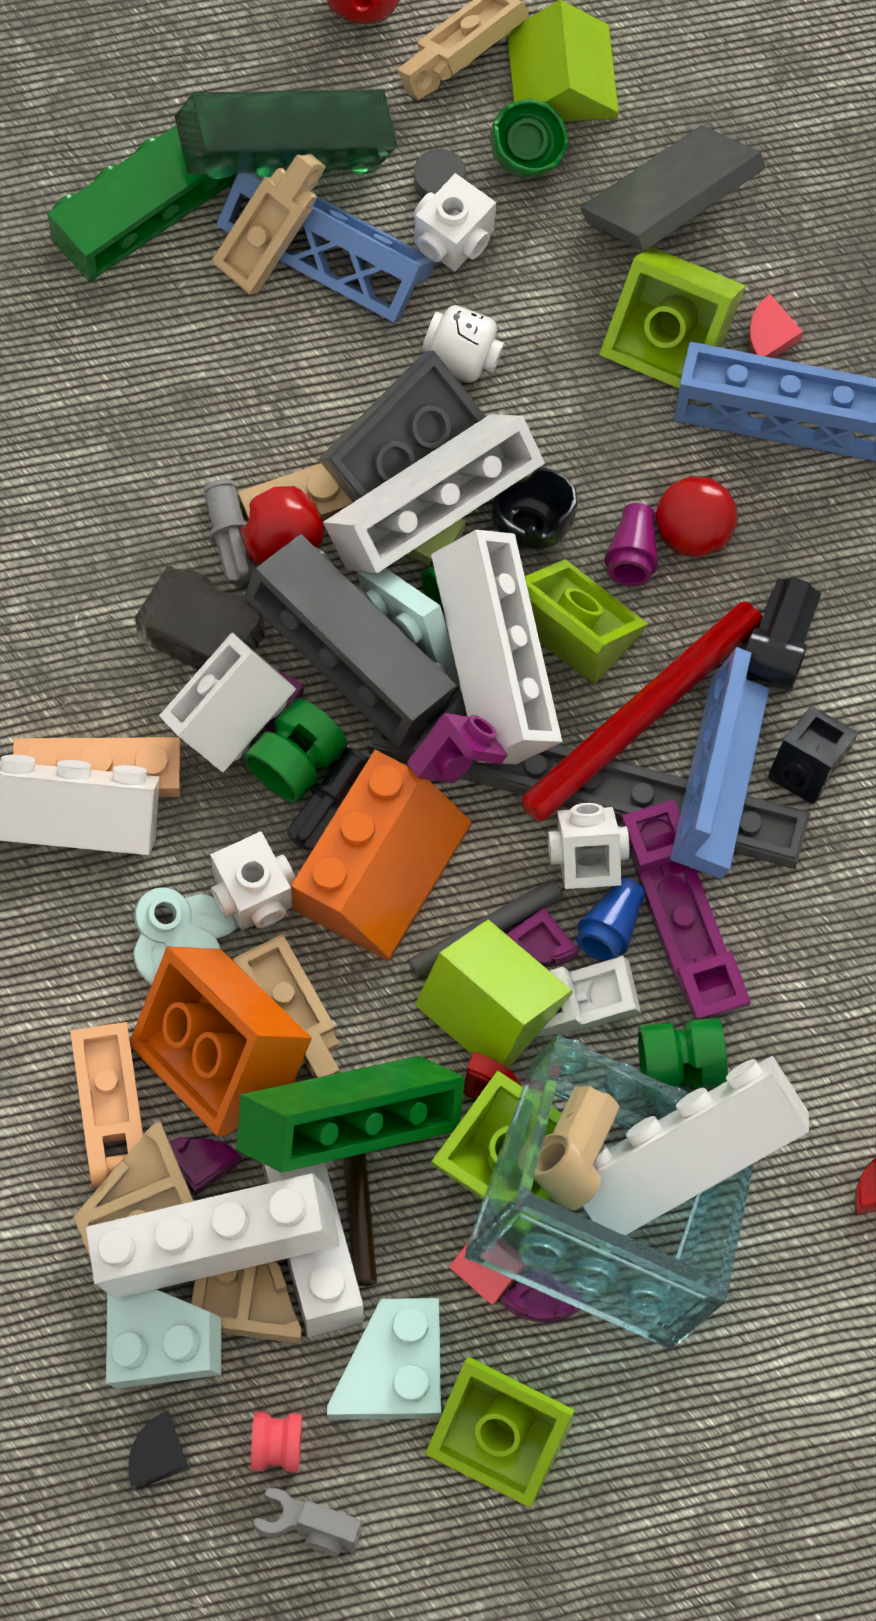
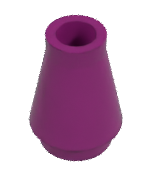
(633, 549)

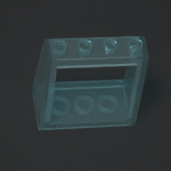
(585, 1260)

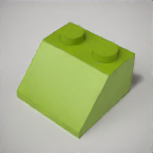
(664, 309)

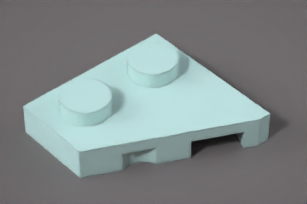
(415, 613)
(159, 1340)
(393, 1365)

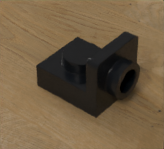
(811, 754)

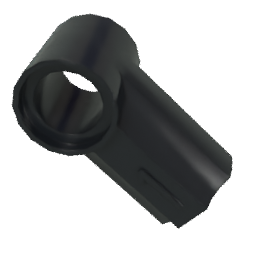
(779, 642)

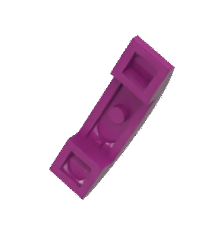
(683, 915)

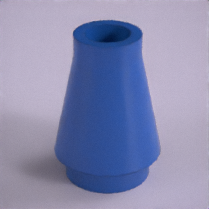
(610, 923)

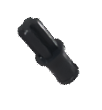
(326, 799)

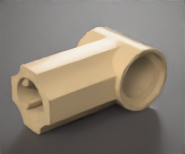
(569, 1154)

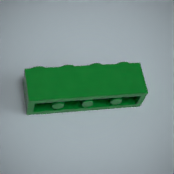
(129, 205)
(349, 1113)

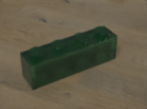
(269, 128)

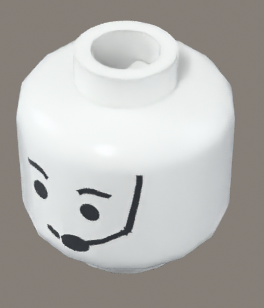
(464, 342)

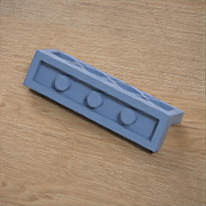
(354, 236)
(784, 393)
(720, 769)

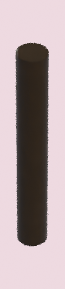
(360, 1219)

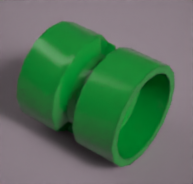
(301, 743)
(684, 1056)

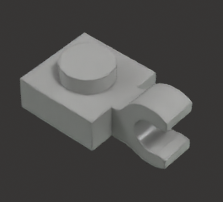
(325, 1528)

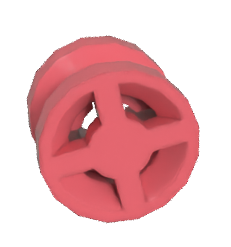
(276, 1442)

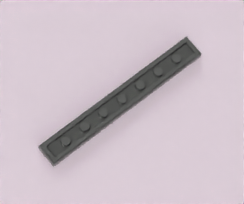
(765, 829)

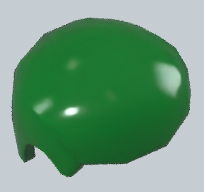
(528, 138)

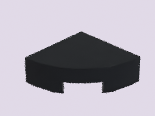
(156, 1453)

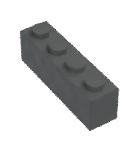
(349, 640)

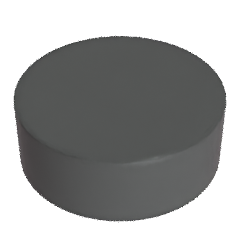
(435, 169)

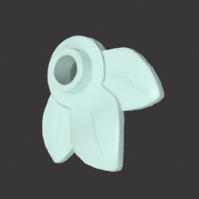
(194, 924)

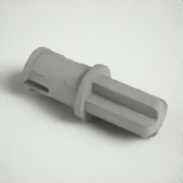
(226, 533)

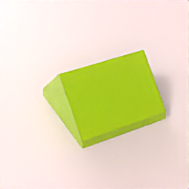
(565, 62)
(580, 619)
(491, 994)
(478, 1138)
(500, 1432)

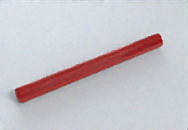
(640, 711)

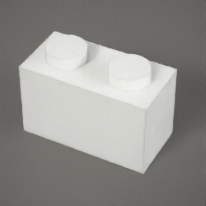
(227, 703)

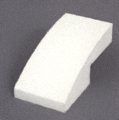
(600, 996)

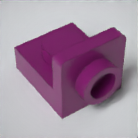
(453, 745)

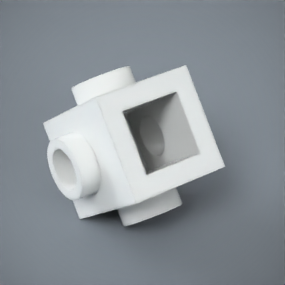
(454, 223)
(588, 846)
(252, 882)

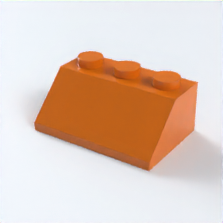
(379, 856)
(215, 1034)

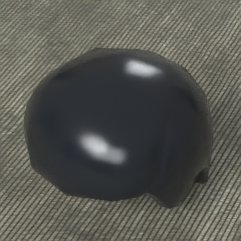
(536, 509)

